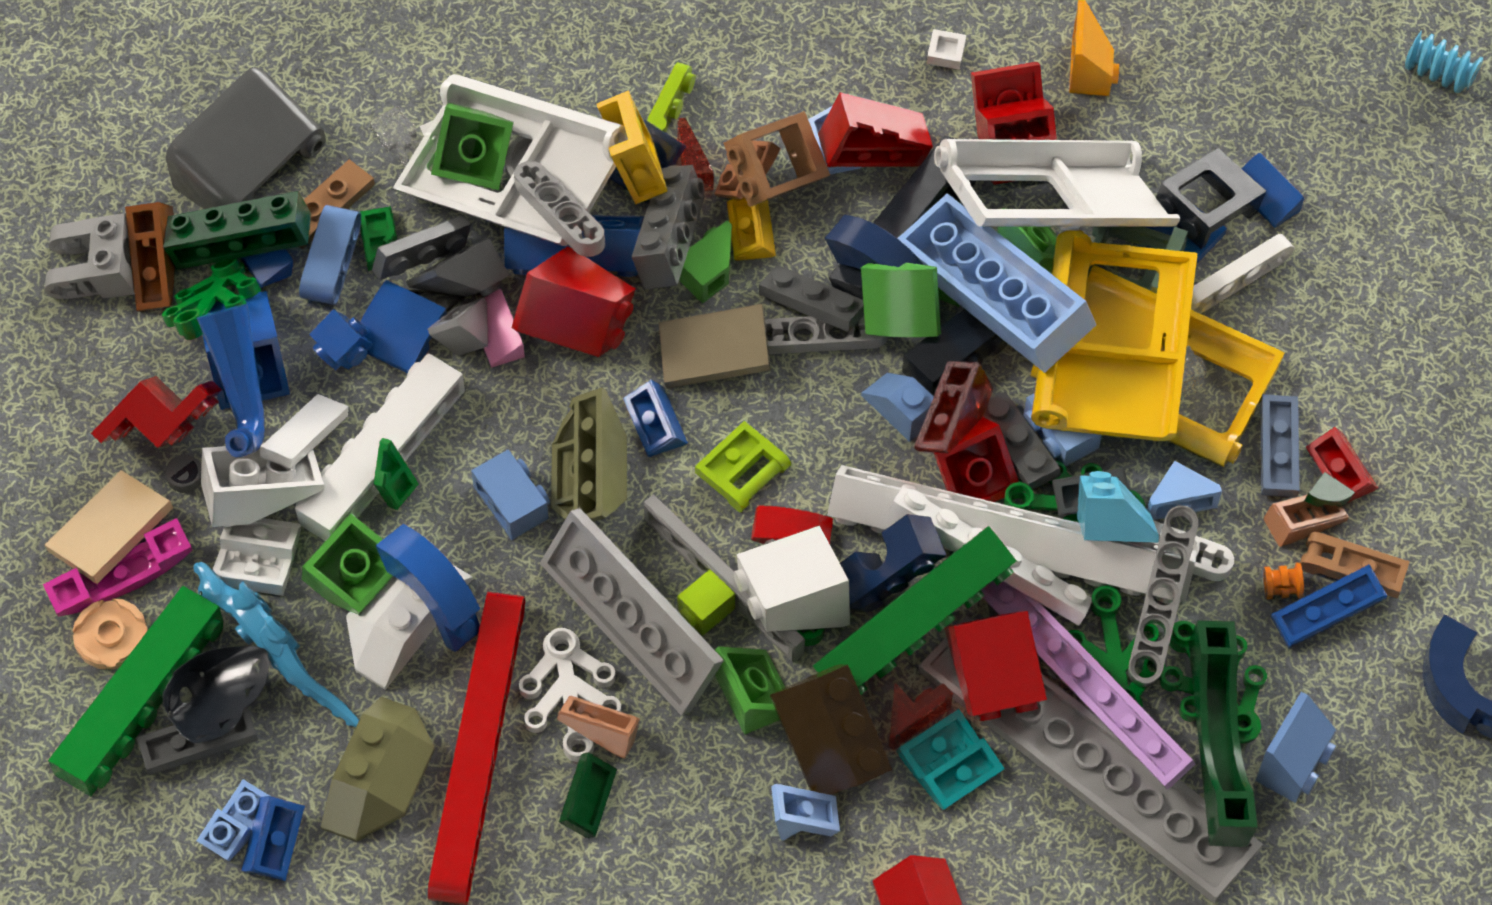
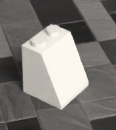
(795, 583)

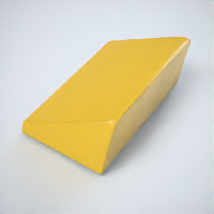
(751, 230)

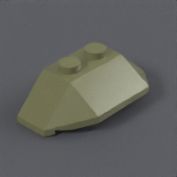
(589, 458)
(378, 771)

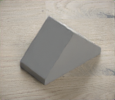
(463, 327)

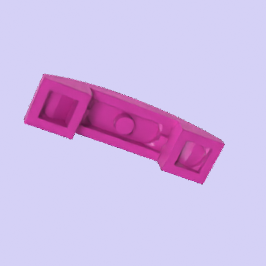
(144, 563)

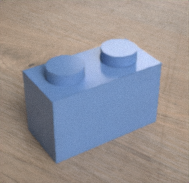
(511, 494)

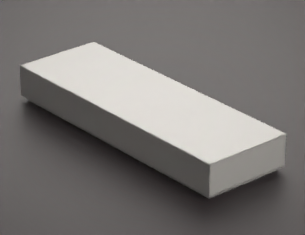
(304, 431)

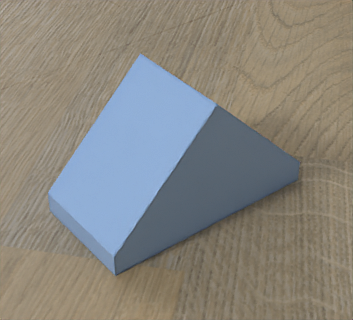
(1183, 488)

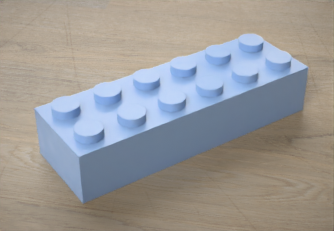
(999, 283)

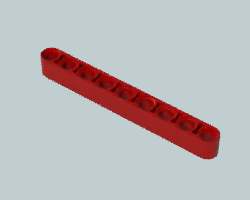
(476, 749)

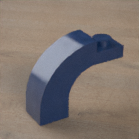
(860, 242)
(1446, 681)

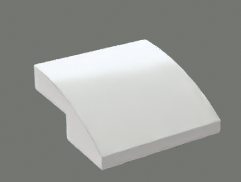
(258, 555)

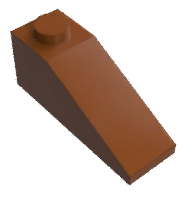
(150, 263)

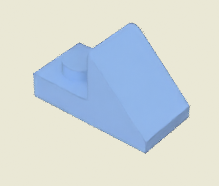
(804, 811)

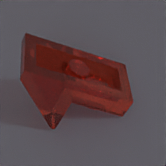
(911, 718)

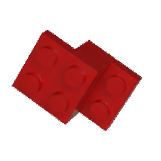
(1012, 105)
(158, 412)

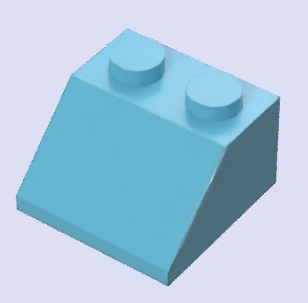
(1112, 512)

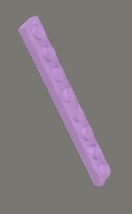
(1095, 687)

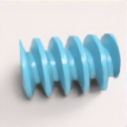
(1442, 63)

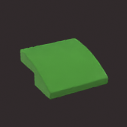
(901, 300)

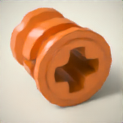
(1283, 581)

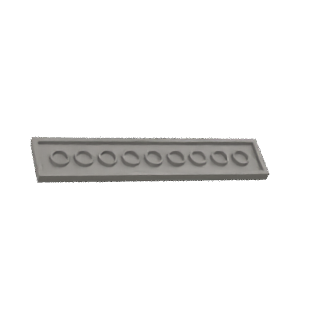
(1104, 774)

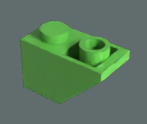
(708, 263)

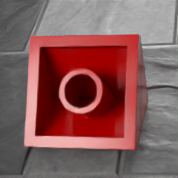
(917, 882)

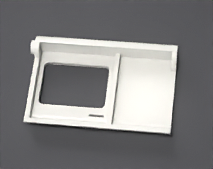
(563, 141)
(1087, 174)

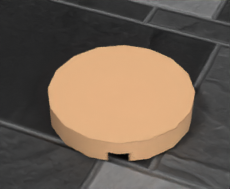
(108, 645)

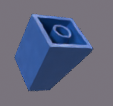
(266, 348)

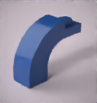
(435, 581)

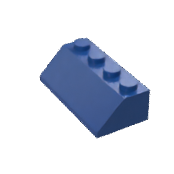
(526, 252)

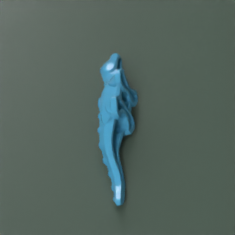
(266, 632)

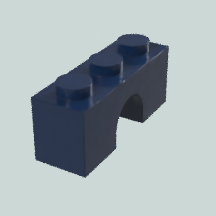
(911, 552)

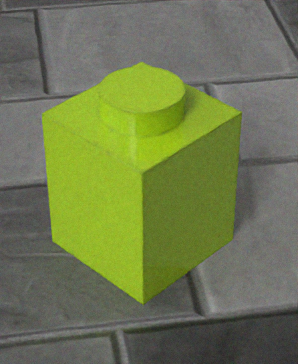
(706, 602)

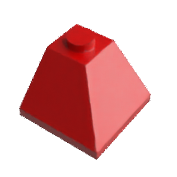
(979, 464)

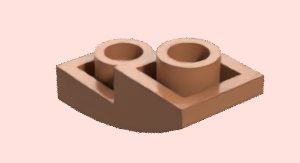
(729, 184)

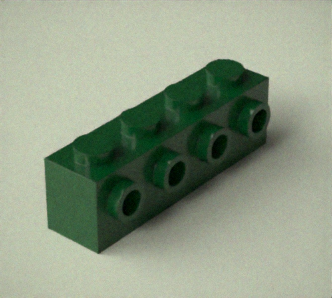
(237, 230)

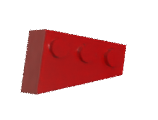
(873, 134)

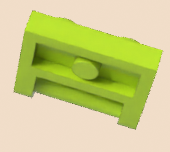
(734, 457)

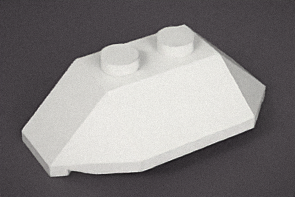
(390, 631)

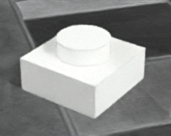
(946, 49)

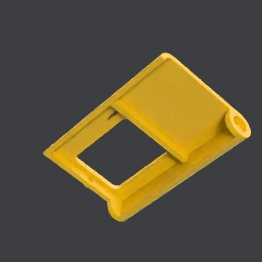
(1114, 386)

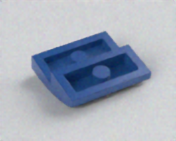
(400, 325)

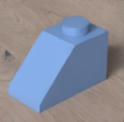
(900, 402)

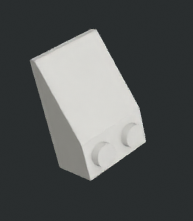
(253, 487)

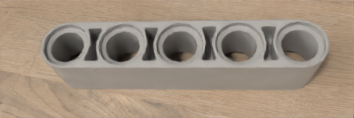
(1166, 578)

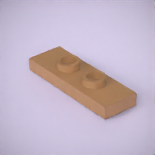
(338, 190)

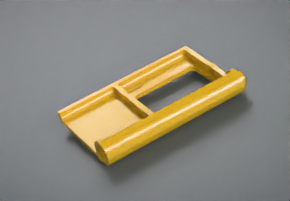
(1126, 319)

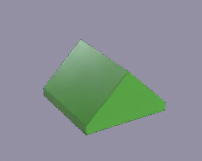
(747, 682)

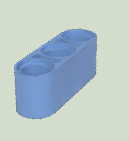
(330, 255)

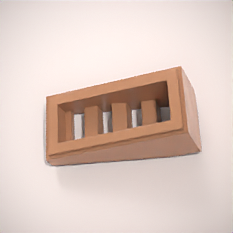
(1287, 529)
(600, 724)

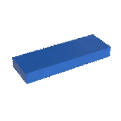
(1328, 606)

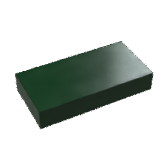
(588, 795)

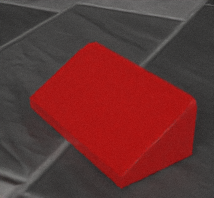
(1338, 459)

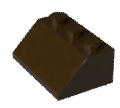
(831, 731)

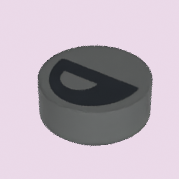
(183, 473)

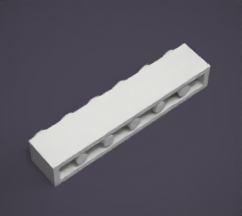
(405, 419)

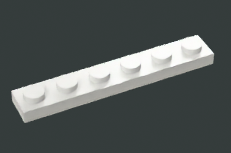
(1028, 578)

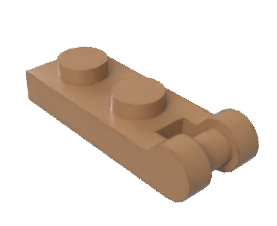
(1350, 558)

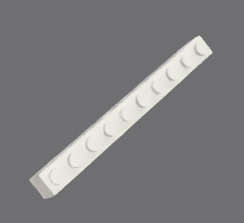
(1040, 538)

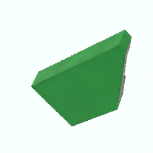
(376, 230)
(393, 475)

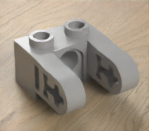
(108, 263)

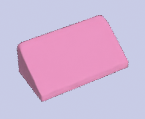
(503, 341)

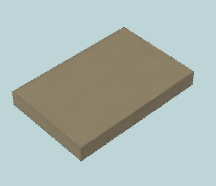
(714, 346)

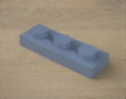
(1279, 445)

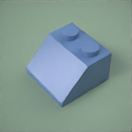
(1297, 750)

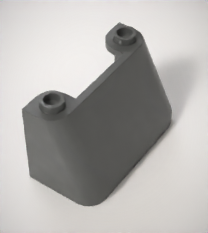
(240, 142)

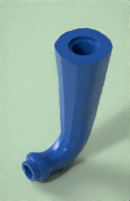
(233, 353)

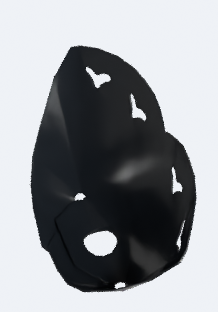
(217, 694)

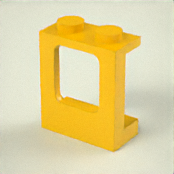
(637, 156)

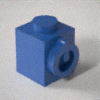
(341, 340)

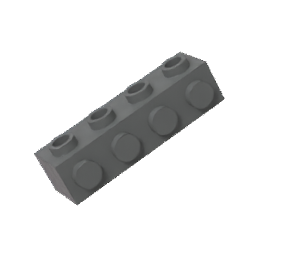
(669, 228)

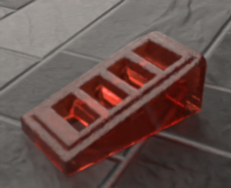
(694, 154)

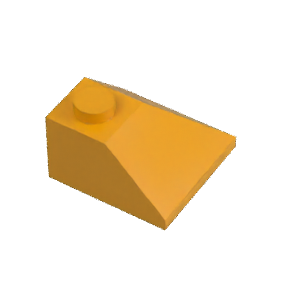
(1091, 56)

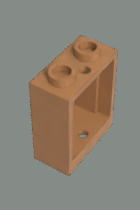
(802, 151)

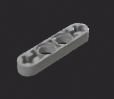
(564, 205)
(821, 338)

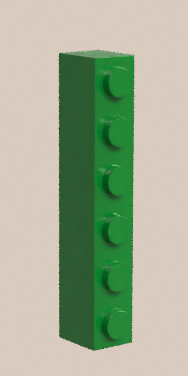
(921, 608)
(135, 692)

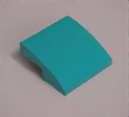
(950, 759)

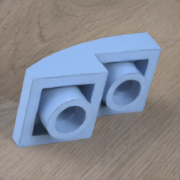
(232, 826)

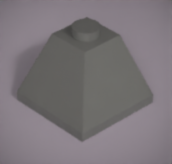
(465, 272)

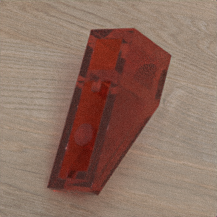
(955, 407)

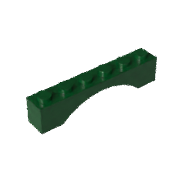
(1225, 782)

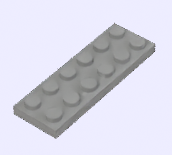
(631, 612)

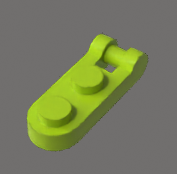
(670, 99)

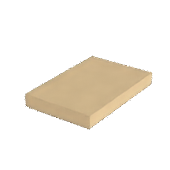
(109, 526)

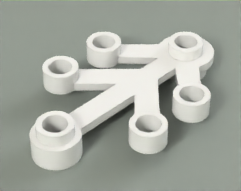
(566, 685)

